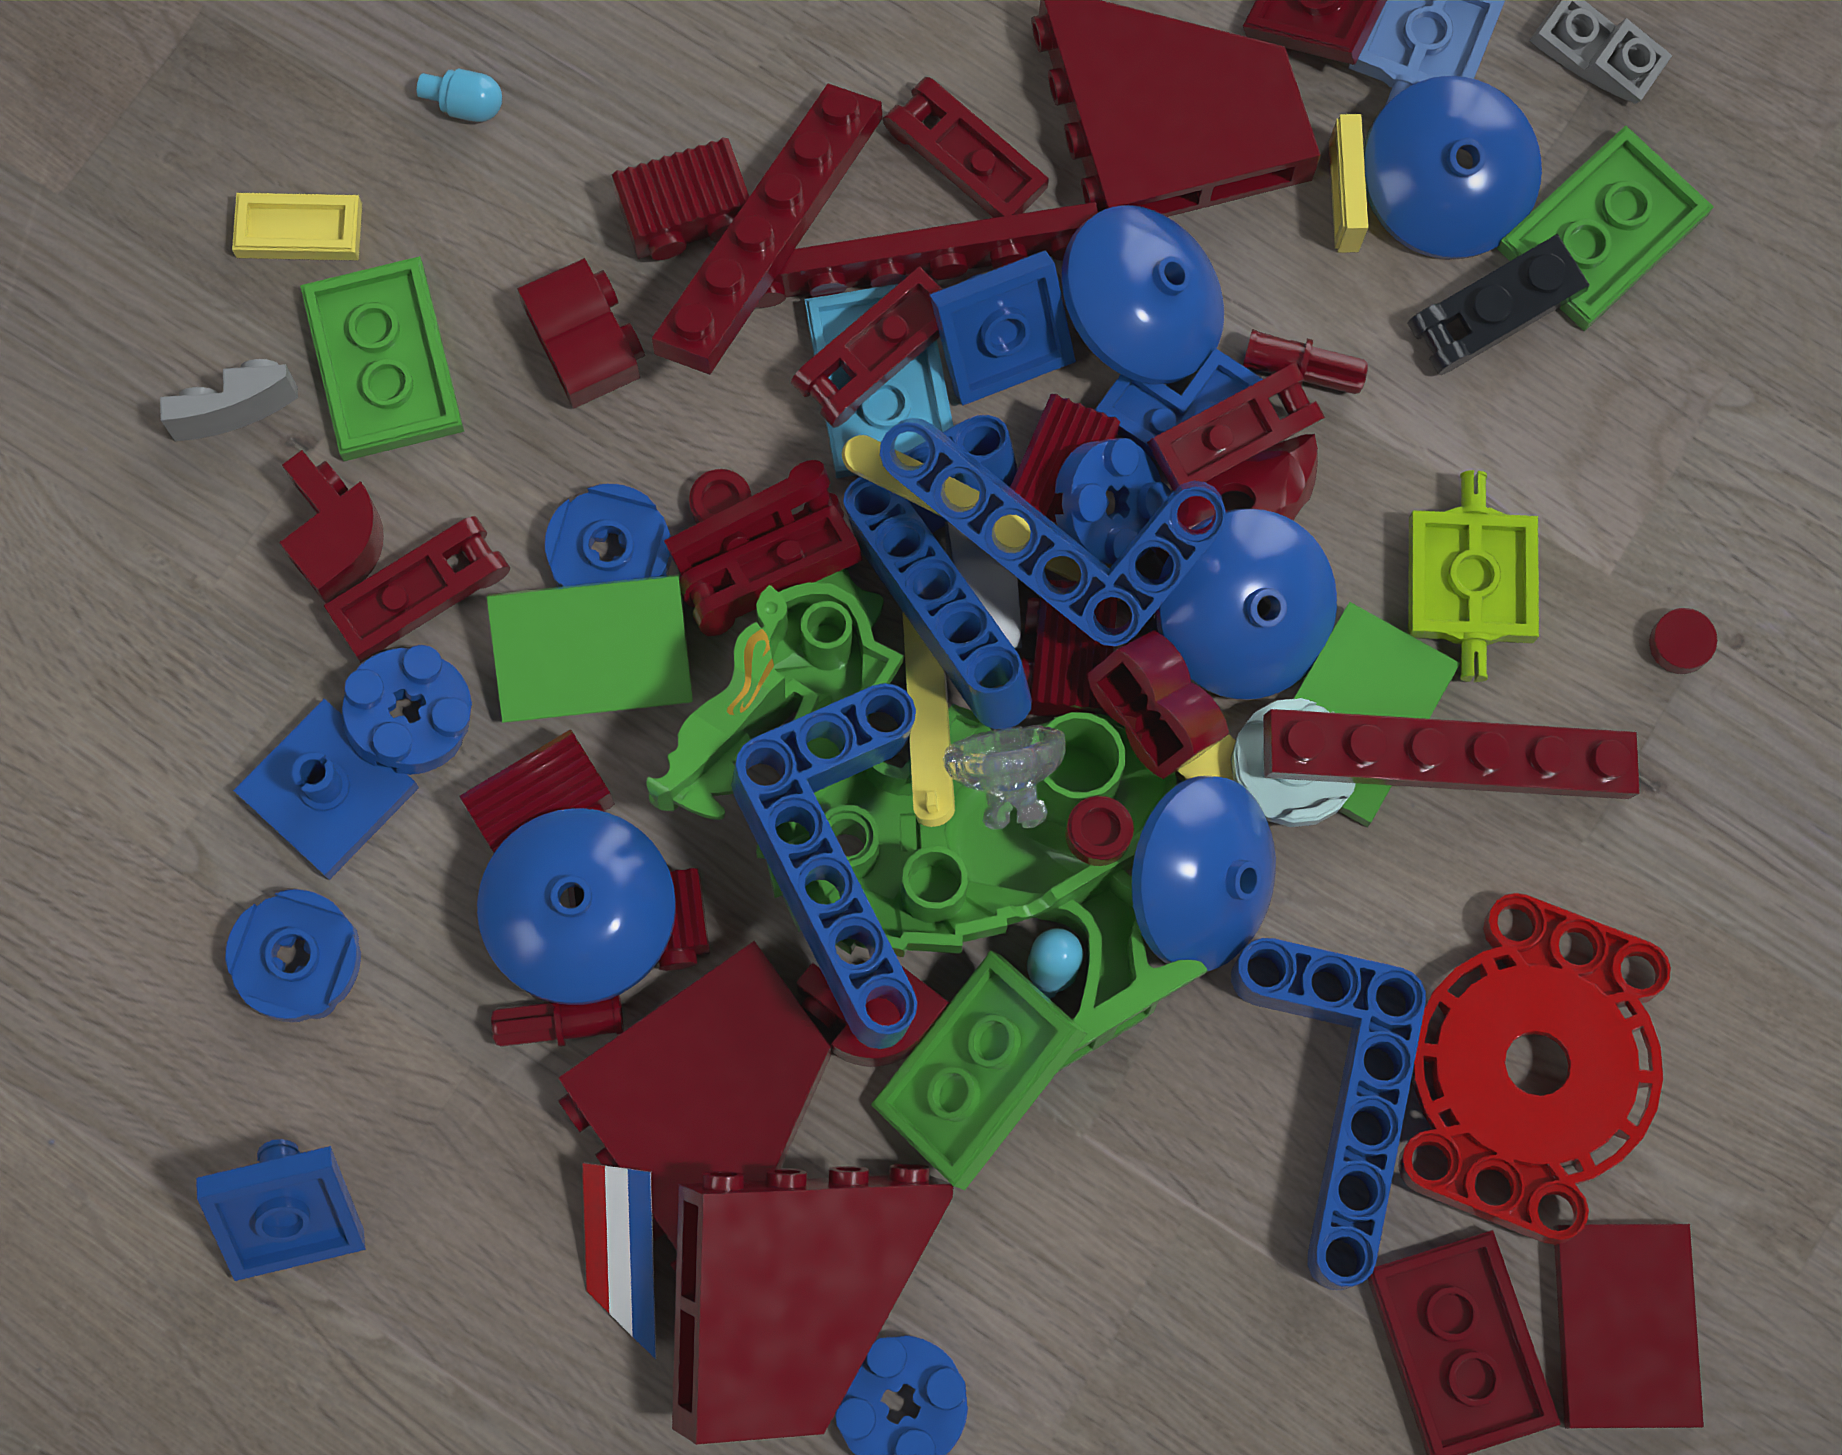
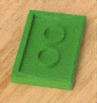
(1614, 219)
(382, 358)
(590, 648)
(1377, 672)
(978, 1070)

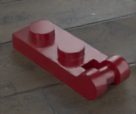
(966, 151)
(872, 348)
(1234, 429)
(754, 516)
(783, 558)
(416, 588)

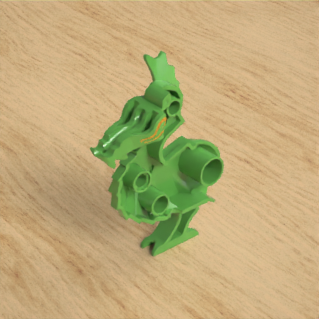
(948, 879)

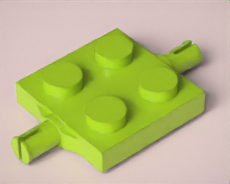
(1473, 576)

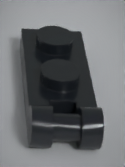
(1500, 304)

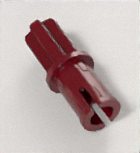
(1316, 364)
(555, 1022)

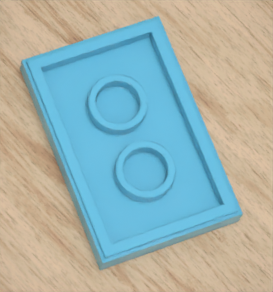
(912, 393)

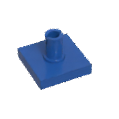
(1003, 327)
(323, 791)
(281, 1210)

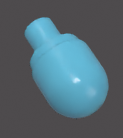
(462, 94)
(1054, 961)

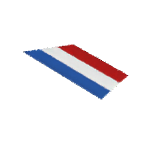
(621, 1247)

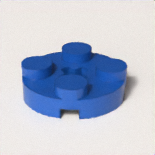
(1085, 478)
(590, 519)
(394, 742)
(277, 923)
(938, 1392)

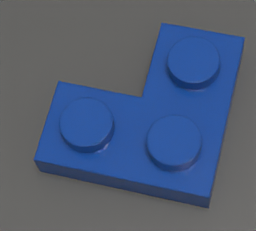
(1155, 408)

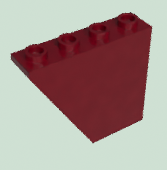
(1172, 108)
(703, 1083)
(788, 1292)

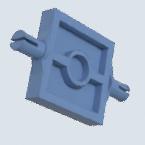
(1427, 40)

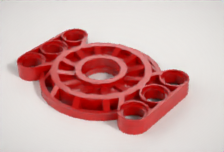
(1524, 1132)

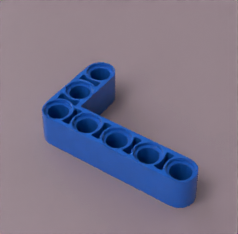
(1050, 541)
(931, 590)
(822, 855)
(1358, 1088)

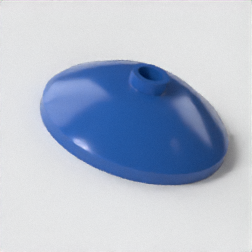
(1423, 190)
(1142, 294)
(1215, 612)
(1203, 872)
(587, 949)

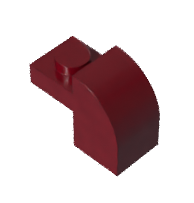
(342, 539)
(824, 1010)

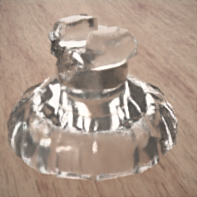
(1007, 769)

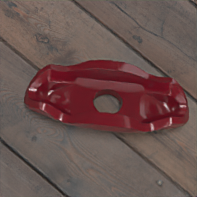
(1275, 479)

